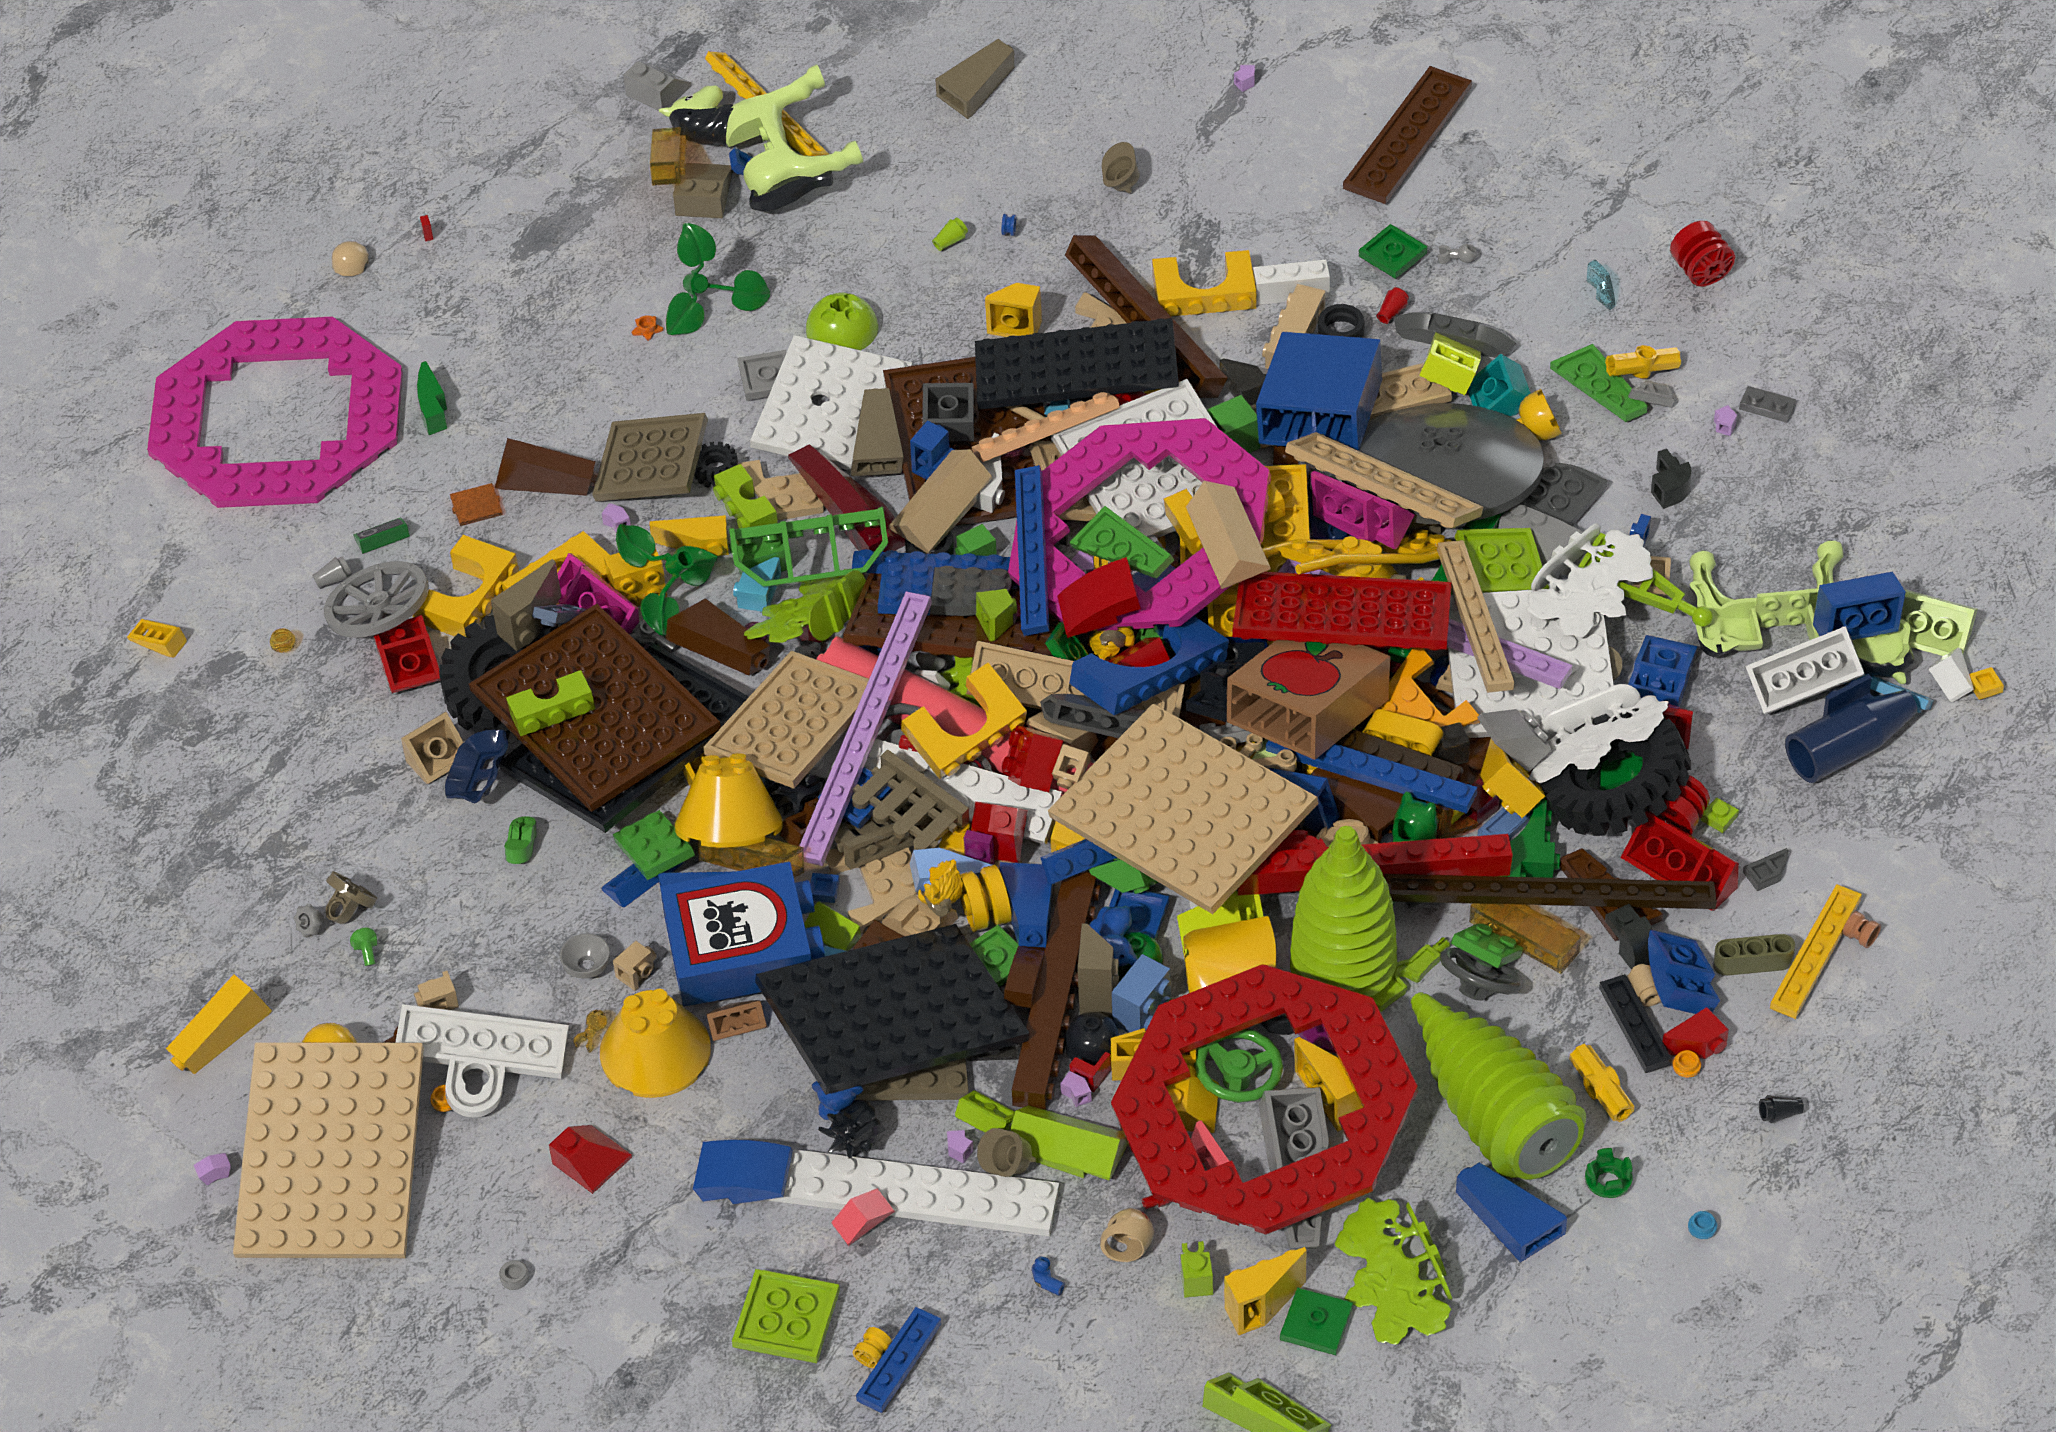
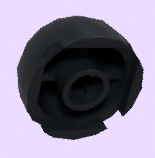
(1089, 1037)

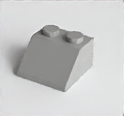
(653, 85)
(1517, 736)

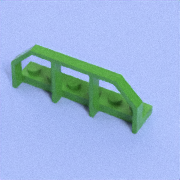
(795, 529)

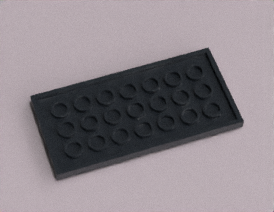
(1075, 363)

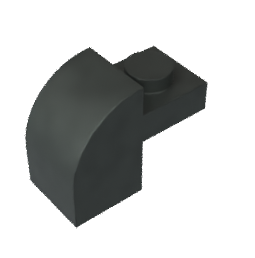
(1672, 481)
(1632, 933)

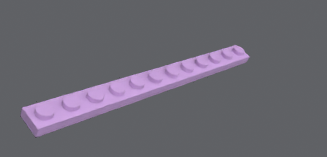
(1519, 658)
(864, 727)

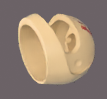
(1124, 1225)

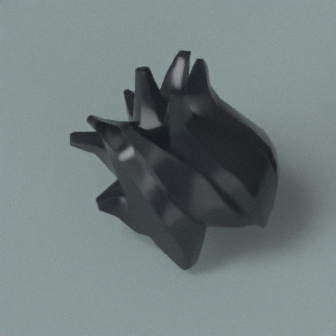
(795, 798)
(854, 1128)

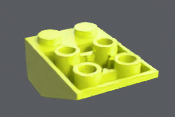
(1450, 364)
(1234, 909)

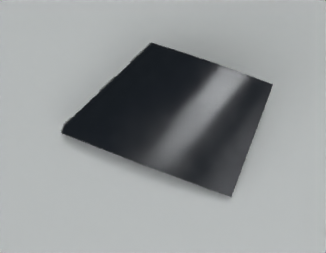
(1213, 695)

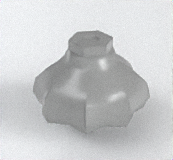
(930, 662)
(308, 920)

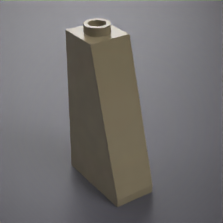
(975, 78)
(877, 437)

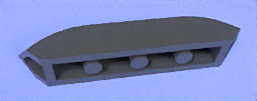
(1477, 335)
(1087, 715)

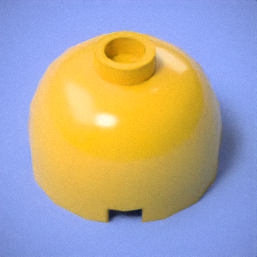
(1538, 416)

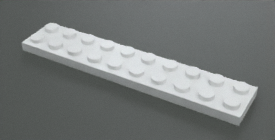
(966, 785)
(924, 1192)

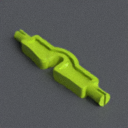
(1413, 969)

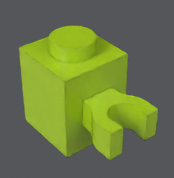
(1196, 1272)

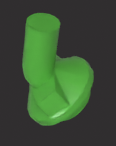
(364, 940)

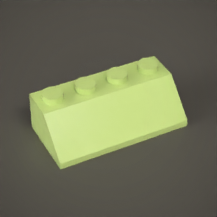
(1936, 623)

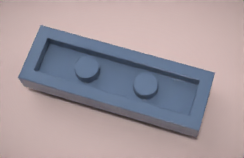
(556, 614)

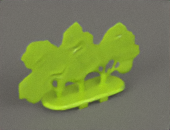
(823, 607)
(1390, 1277)

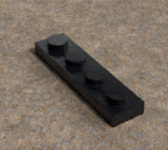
(1635, 1023)

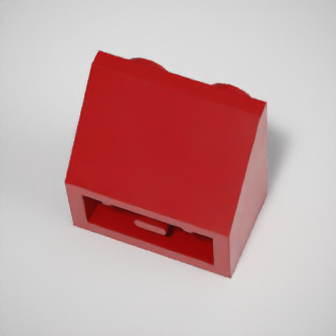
(1031, 758)

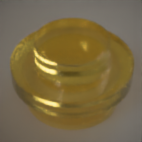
(282, 640)

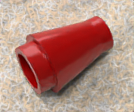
(1393, 304)

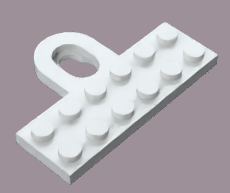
(483, 1043)

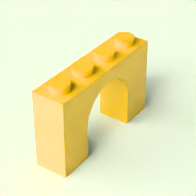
(1233, 294)
(1179, 517)
(580, 546)
(481, 561)
(947, 752)

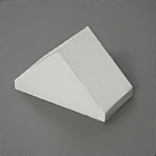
(1952, 675)

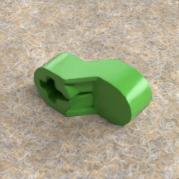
(520, 840)

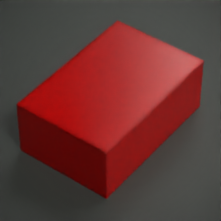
(426, 228)

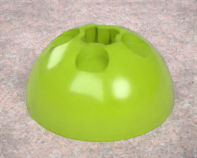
(842, 321)

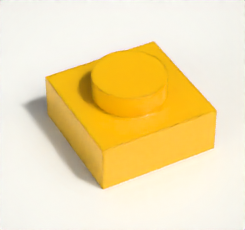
(1986, 683)

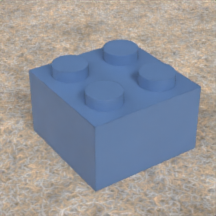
(1140, 993)

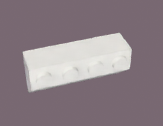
(1805, 670)

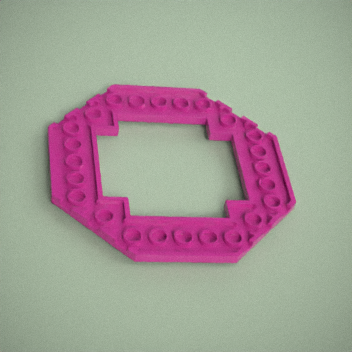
(181, 399)
(1196, 447)

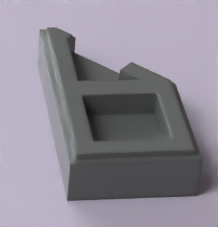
(1766, 870)

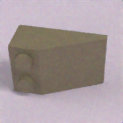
(703, 190)
(516, 604)

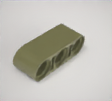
(1754, 954)

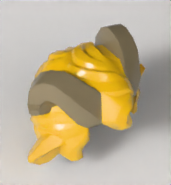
(1109, 642)
(944, 888)

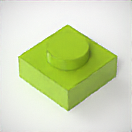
(1719, 815)

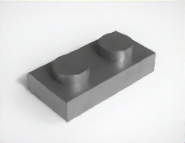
(1767, 404)

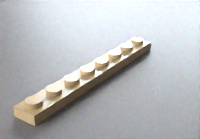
(1475, 616)

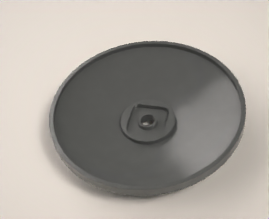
(1459, 450)

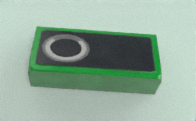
(381, 535)

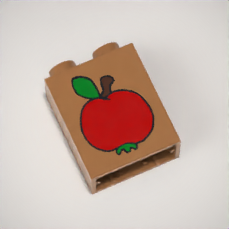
(1307, 693)

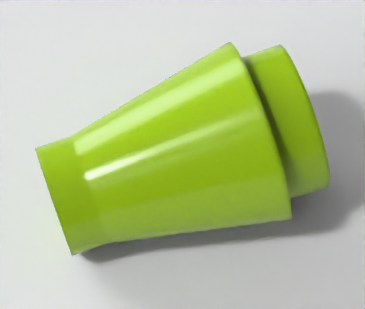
(951, 233)

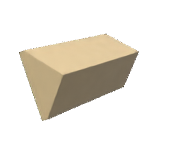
(942, 500)
(1226, 534)

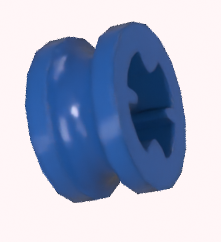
(1009, 224)

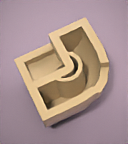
(914, 917)

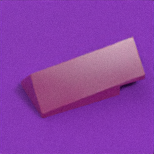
(1358, 511)
(585, 588)

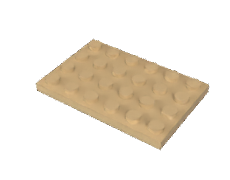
(791, 718)

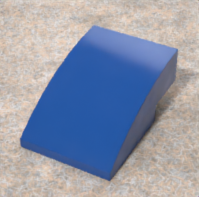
(1663, 669)
(1681, 973)
(742, 1170)

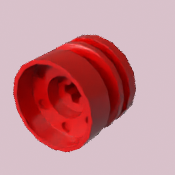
(1702, 253)
(1688, 807)

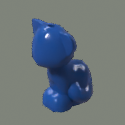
(1112, 925)
(835, 1101)

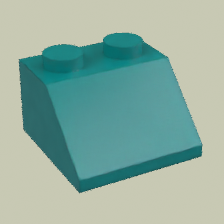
(1499, 386)

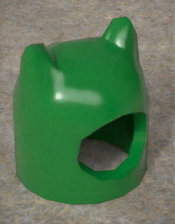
(1415, 820)

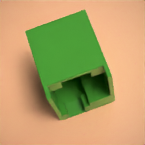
(1237, 422)

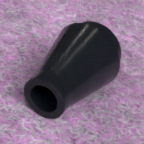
(1778, 1107)

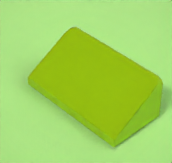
(835, 928)
(983, 1112)

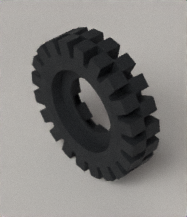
(467, 662)
(1596, 810)

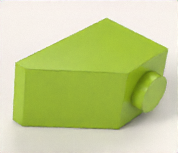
(995, 612)

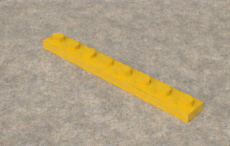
(748, 88)

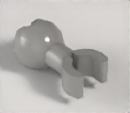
(1465, 253)

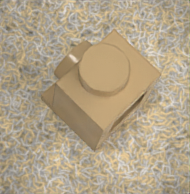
(1070, 758)
(634, 964)
(437, 993)

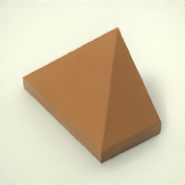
(736, 1019)

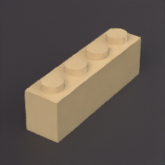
(1299, 316)

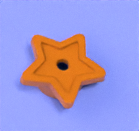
(650, 323)

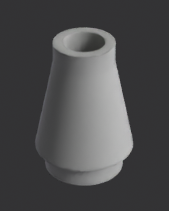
(332, 572)

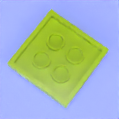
(1502, 558)
(786, 1316)

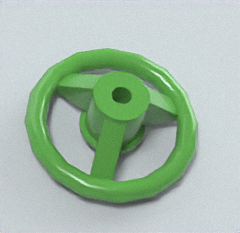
(1239, 1067)

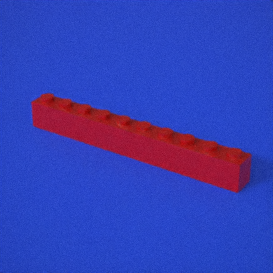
(1447, 856)

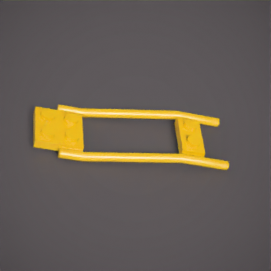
(1316, 554)

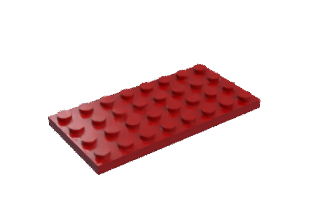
(1343, 610)

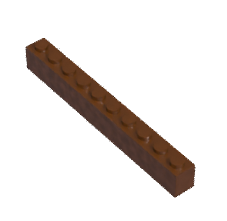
(1137, 304)
(1054, 993)

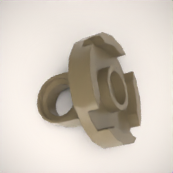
(348, 895)

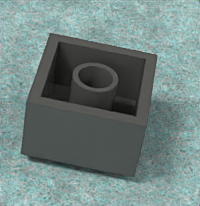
(950, 407)

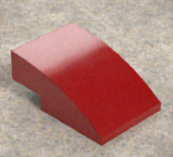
(1098, 598)
(407, 655)

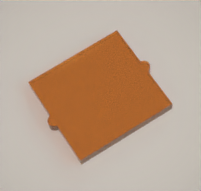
(476, 504)

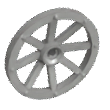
(379, 604)

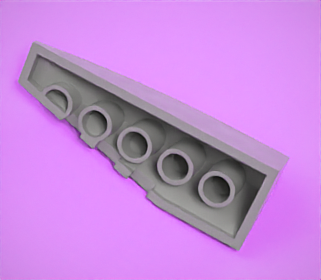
(1546, 530)
(1292, 1131)

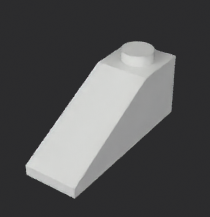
(992, 493)

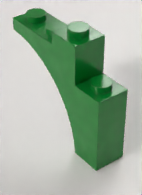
(1532, 847)

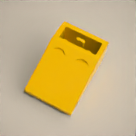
(1261, 1290)

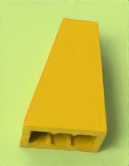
(218, 1025)

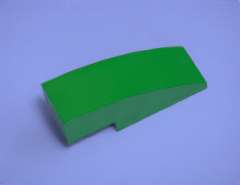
(431, 400)

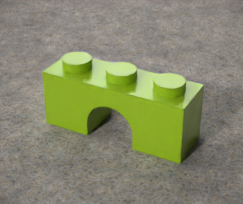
(735, 489)
(535, 714)

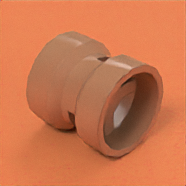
(1861, 929)

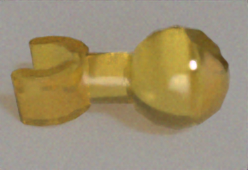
(594, 1024)

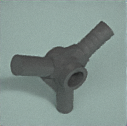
(644, 633)

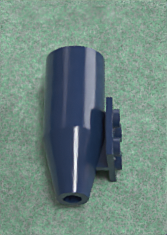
(1850, 729)

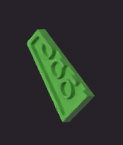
(1588, 373)
(1114, 539)

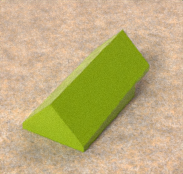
(1070, 1142)
(1258, 1406)

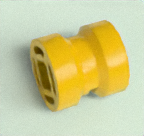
(871, 1348)

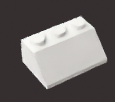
(1276, 281)

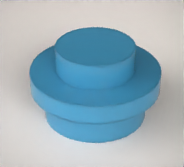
(1702, 1225)

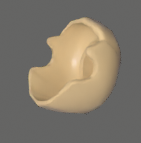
(349, 258)

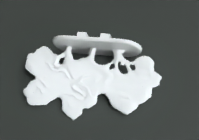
(1590, 587)
(1593, 740)

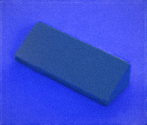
(630, 885)

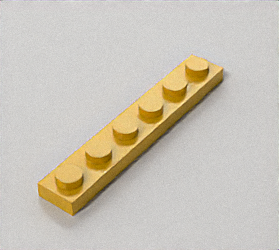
(1815, 951)

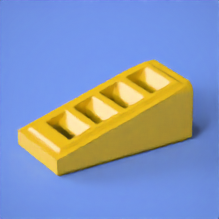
(160, 637)

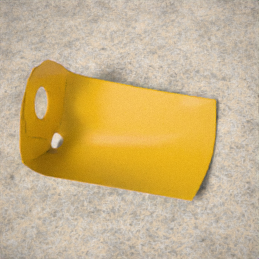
(1228, 950)

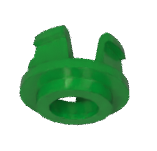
(1607, 1163)

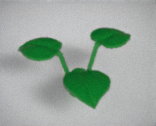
(694, 248)
(689, 562)

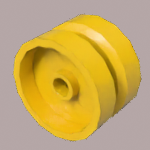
(985, 898)

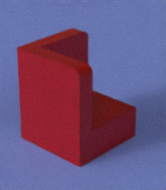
(1092, 1073)

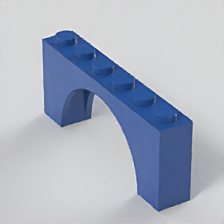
(1122, 687)

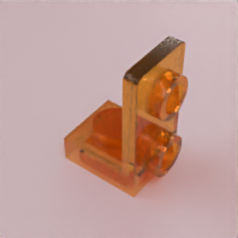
(1446, 829)

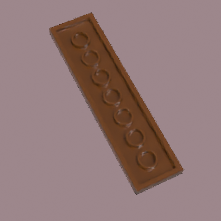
(1407, 135)

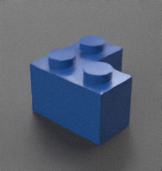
(929, 449)

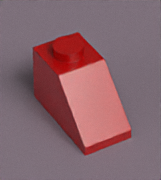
(1700, 1034)

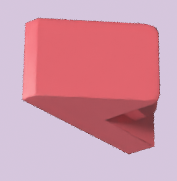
(1207, 1147)

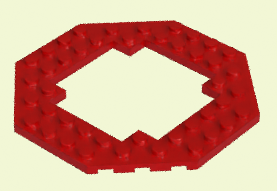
(1302, 1187)

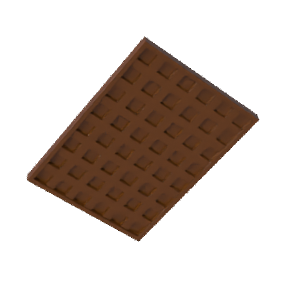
(939, 632)

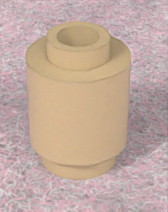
(1643, 985)

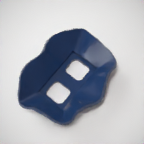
(468, 765)

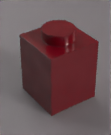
(1483, 804)

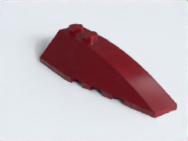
(844, 495)

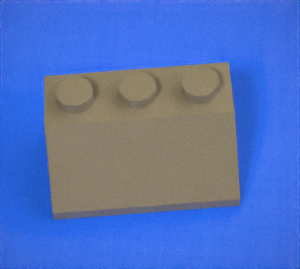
(1096, 972)

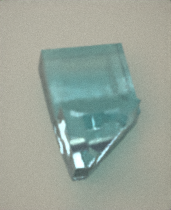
(1601, 280)

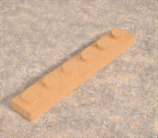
(1039, 429)

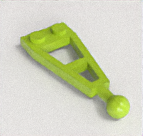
(1700, 616)

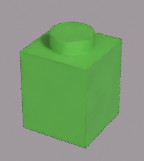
(977, 542)

